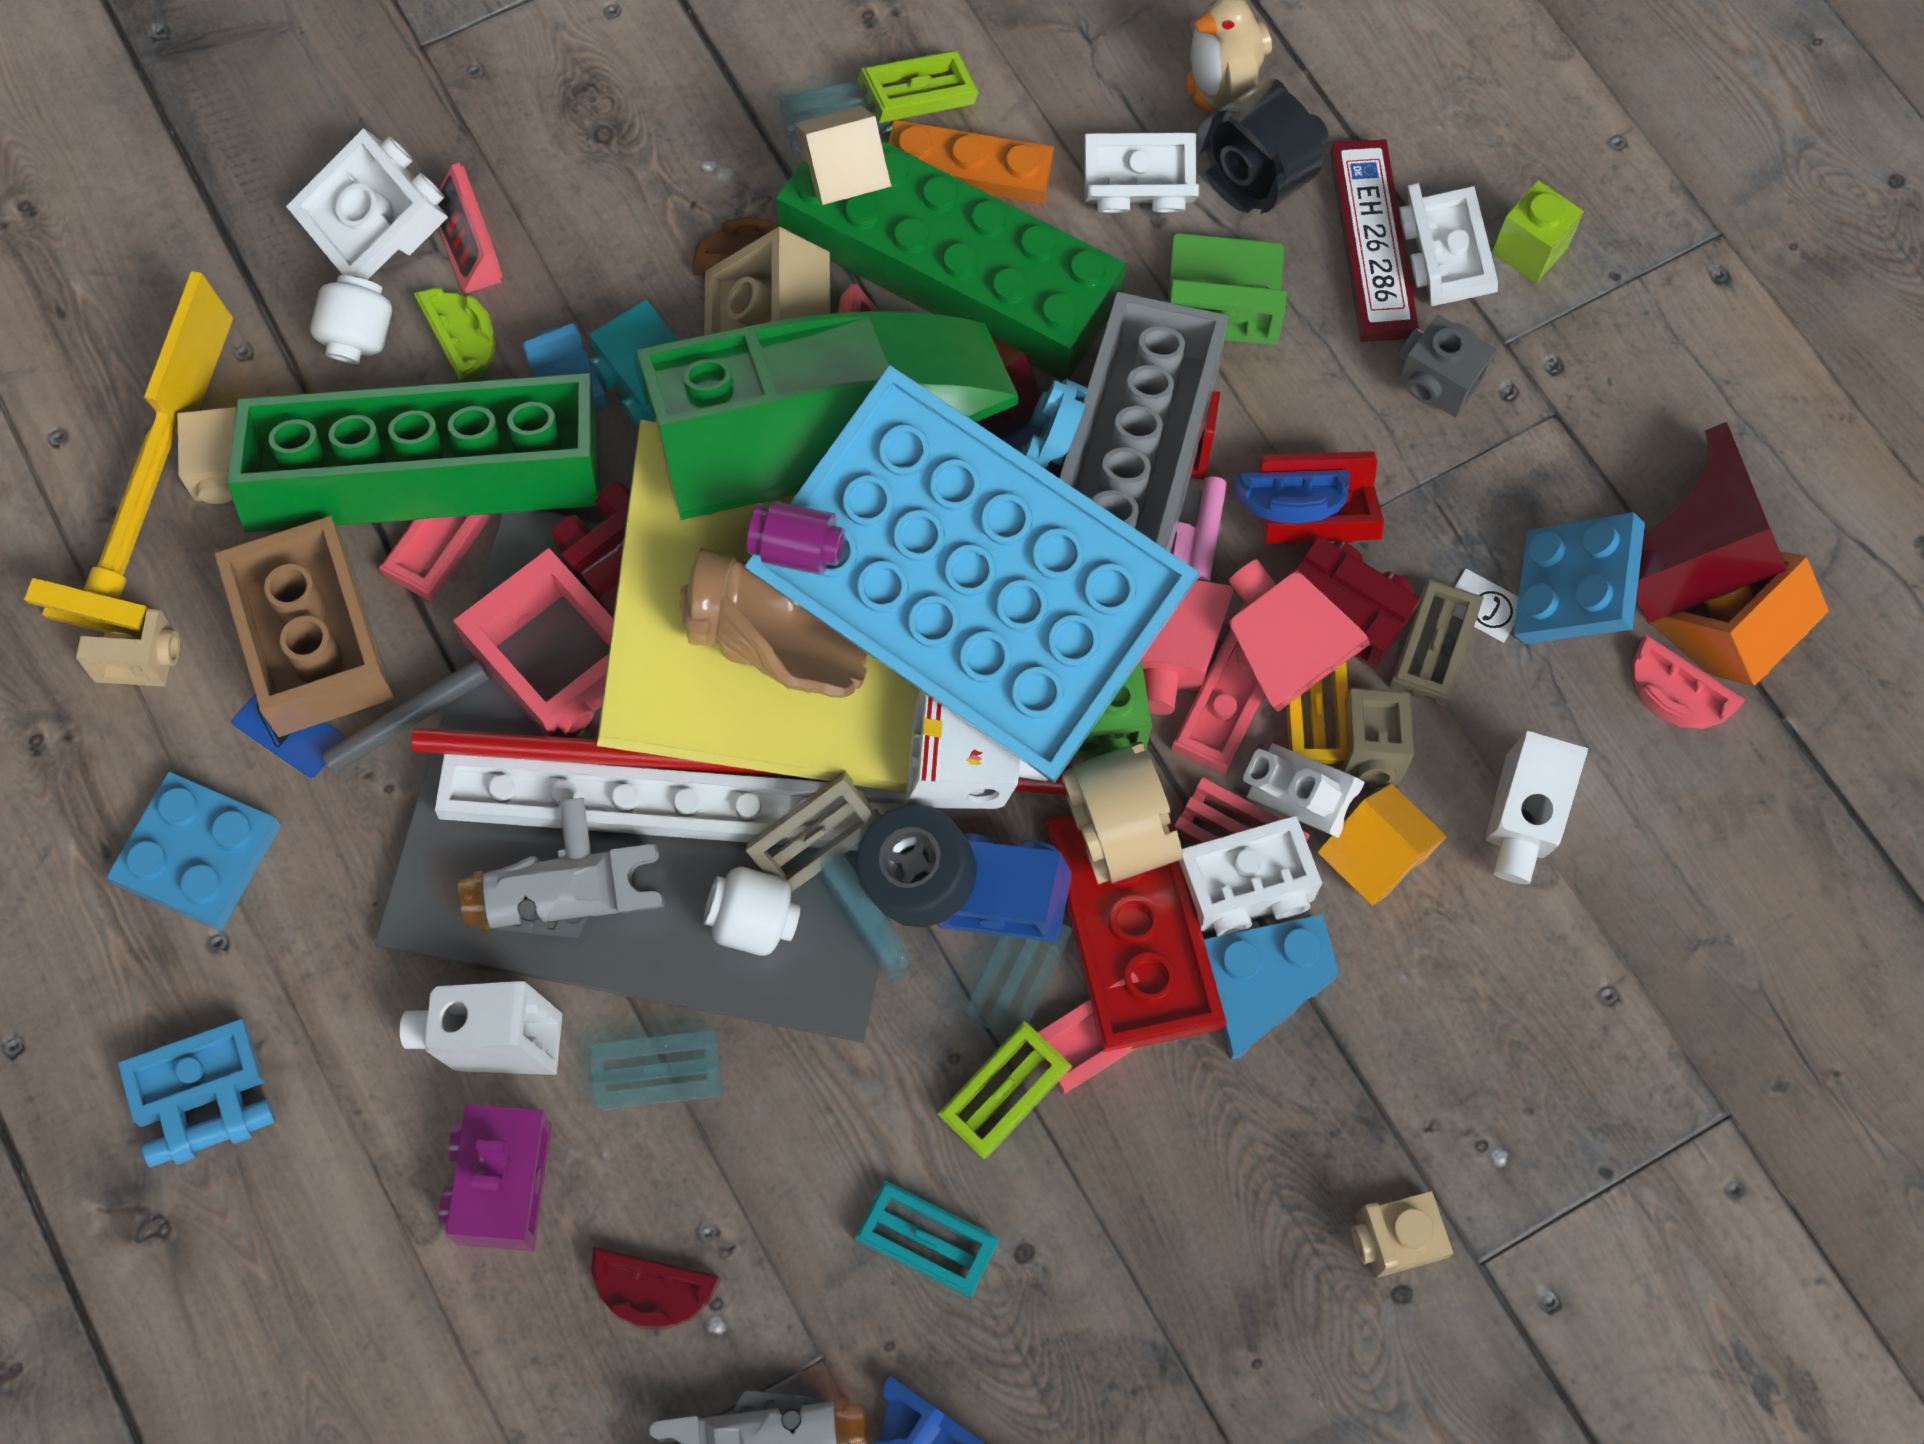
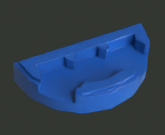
(1293, 495)

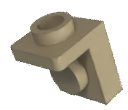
(1378, 736)

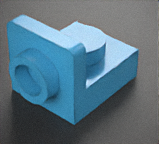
(561, 353)

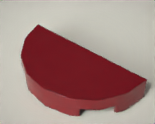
(650, 1291)

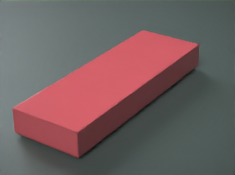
(1221, 710)

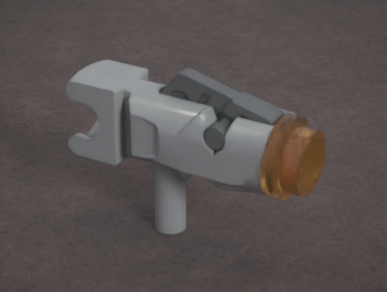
(561, 892)
(771, 1420)

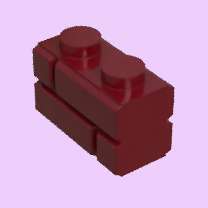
(1372, 600)

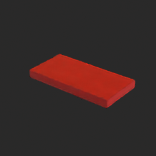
(1140, 928)

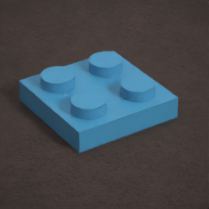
(1579, 579)
(194, 851)

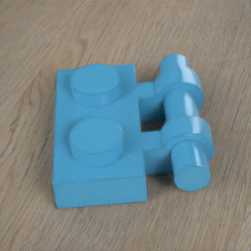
(189, 1075)

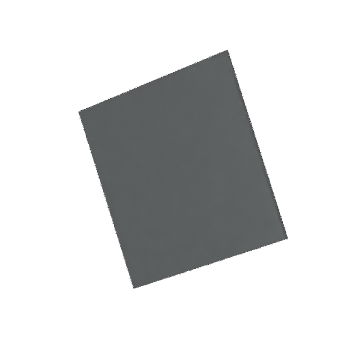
(660, 955)

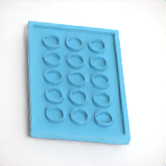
(980, 574)

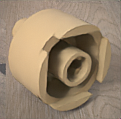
(1121, 813)

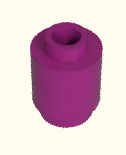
(795, 537)

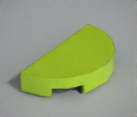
(461, 331)

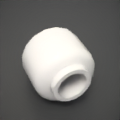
(351, 318)
(751, 911)

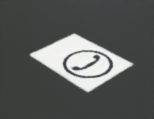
(1497, 609)

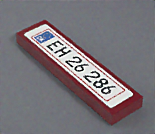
(1373, 240)

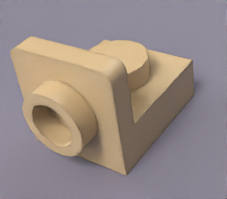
(131, 661)
(1400, 1234)

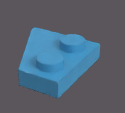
(1269, 975)

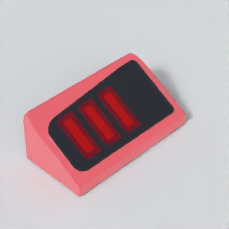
(467, 234)

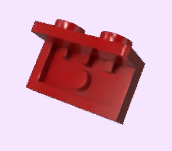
(1355, 521)

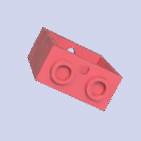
(512, 607)

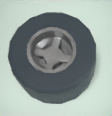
(898, 851)

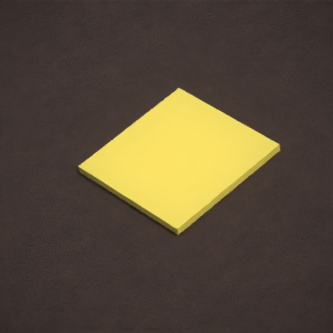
(697, 703)

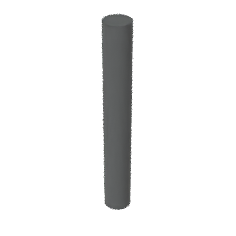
(405, 716)

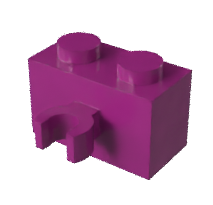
(496, 1177)

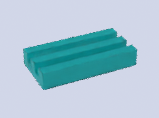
(976, 1265)

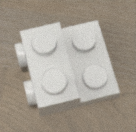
(368, 206)

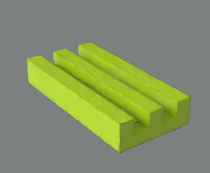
(923, 93)
(1022, 1108)

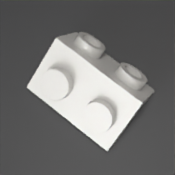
(1140, 170)
(1450, 243)

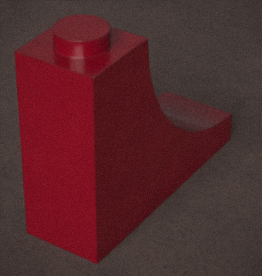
(1710, 540)

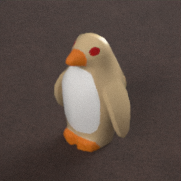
(1225, 53)

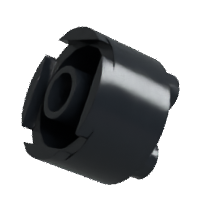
(1262, 147)

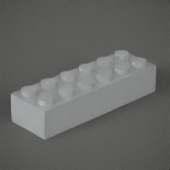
(1146, 412)

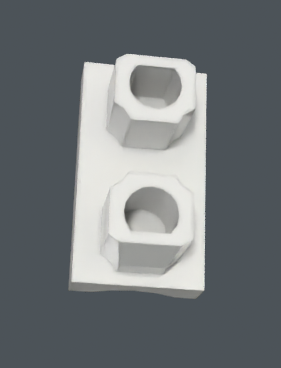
(1301, 788)

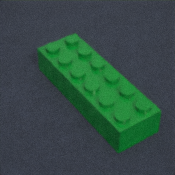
(964, 257)
(415, 452)

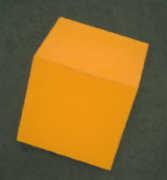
(1381, 843)

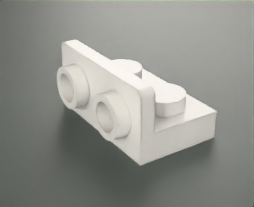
(1251, 876)

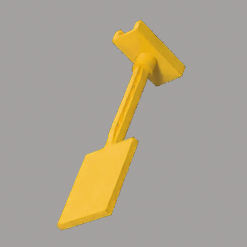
(174, 388)

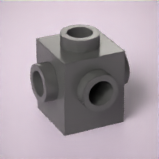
(1444, 364)

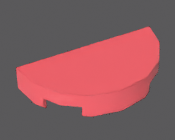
(1678, 689)

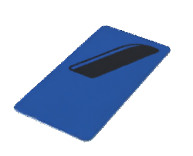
(299, 749)

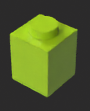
(1537, 231)

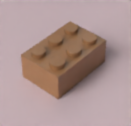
(303, 626)

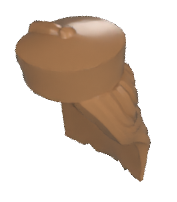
(765, 630)

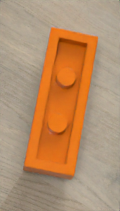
(987, 162)

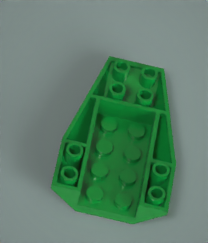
(764, 402)

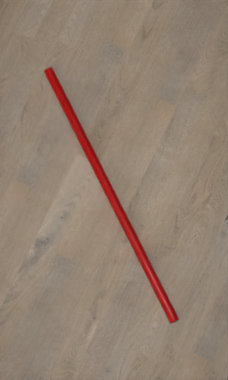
(586, 751)

